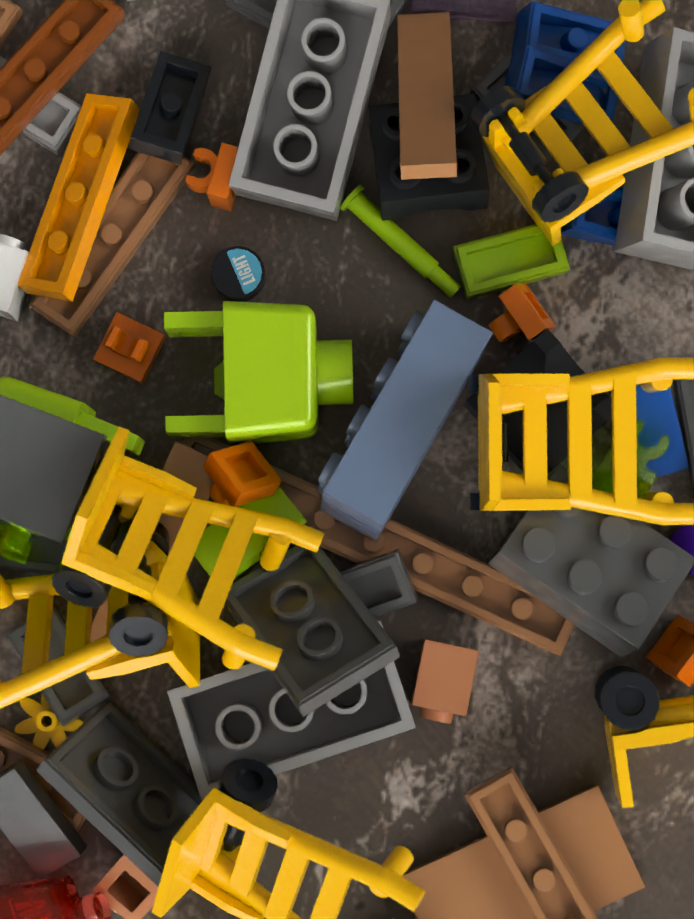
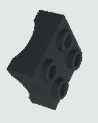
(412, 196)
(546, 356)

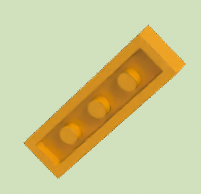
(79, 197)

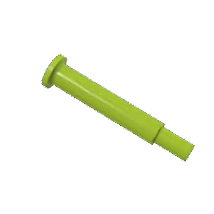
(399, 240)

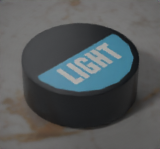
(238, 274)

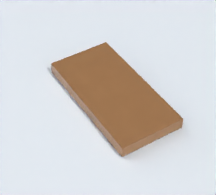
(477, 886)

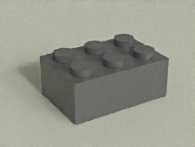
(595, 570)

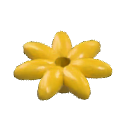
(37, 723)

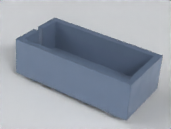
(407, 414)

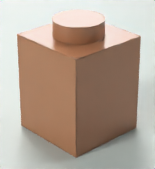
(443, 680)

